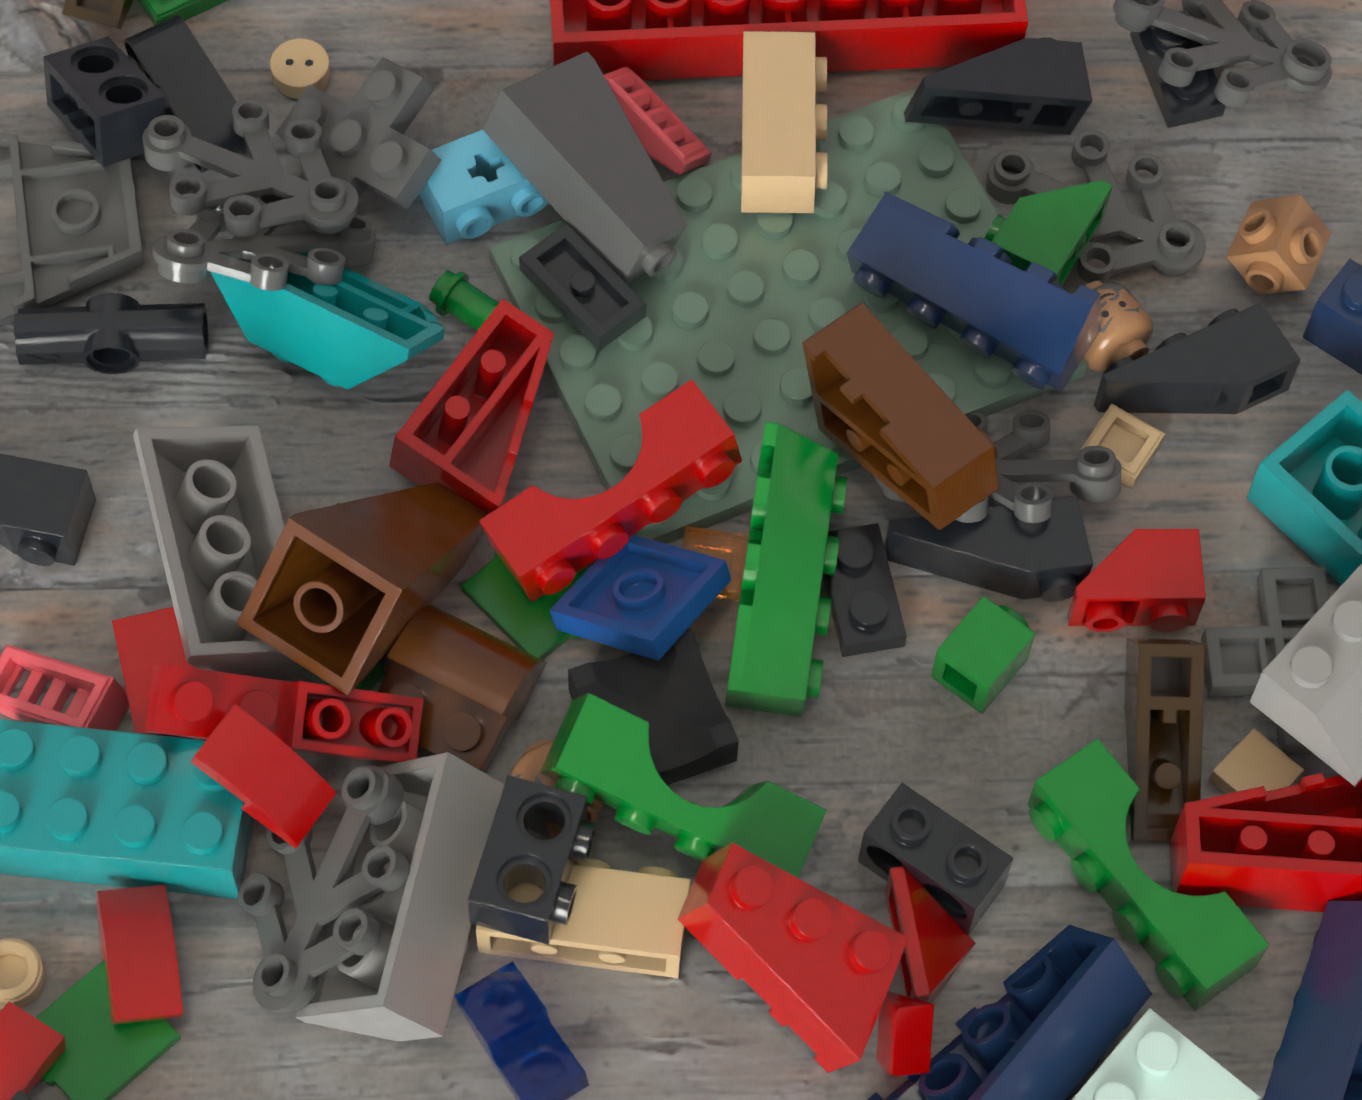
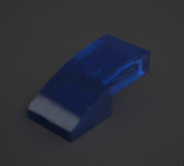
(520, 1037)

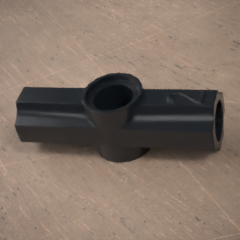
(111, 333)

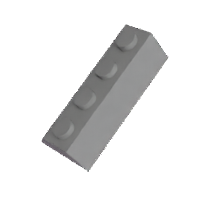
(215, 534)
(1317, 682)
(412, 973)

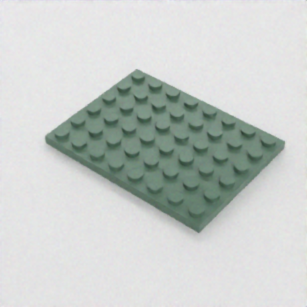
(752, 293)

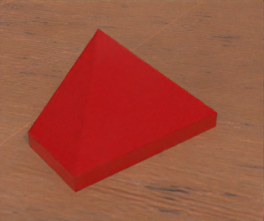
(935, 939)

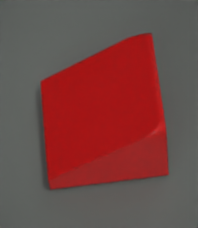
(904, 1035)

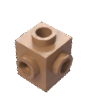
(1279, 245)

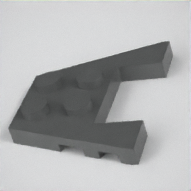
(72, 222)

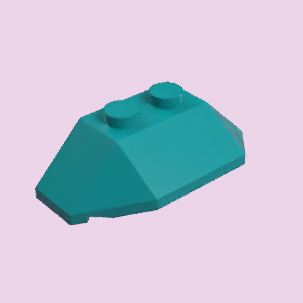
(333, 330)

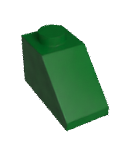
(1052, 227)

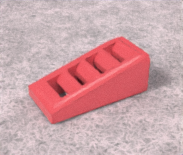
(656, 125)
(96, 705)

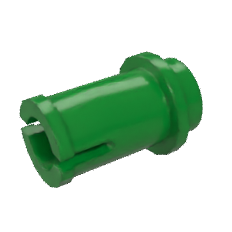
(461, 299)

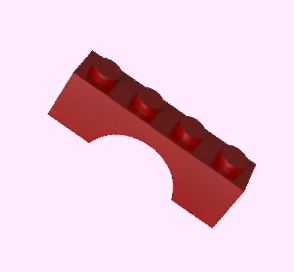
(554, 537)

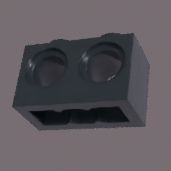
(103, 98)
(939, 852)
(518, 858)

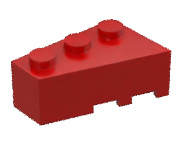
(477, 411)
(1273, 846)
(797, 949)

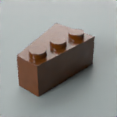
(897, 419)

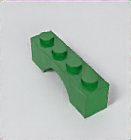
(609, 759)
(1194, 940)

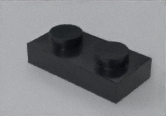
(1176, 104)
(582, 287)
(864, 594)

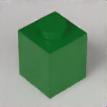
(983, 653)

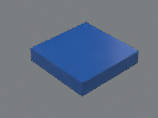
(641, 597)

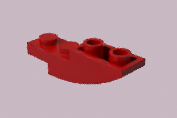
(300, 713)

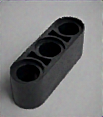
(194, 88)

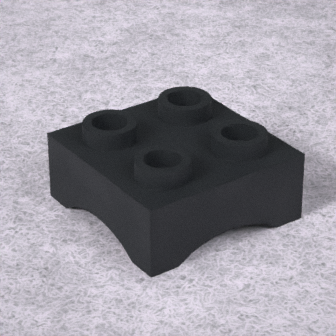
(677, 699)

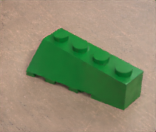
(784, 575)

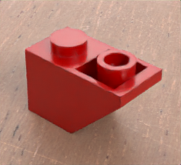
(1144, 581)

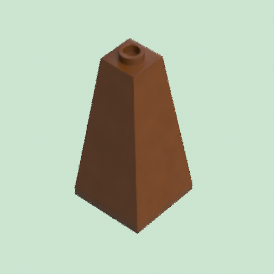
(357, 575)

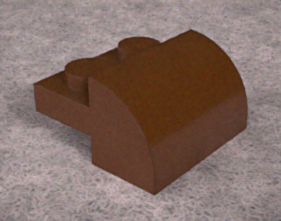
(467, 683)

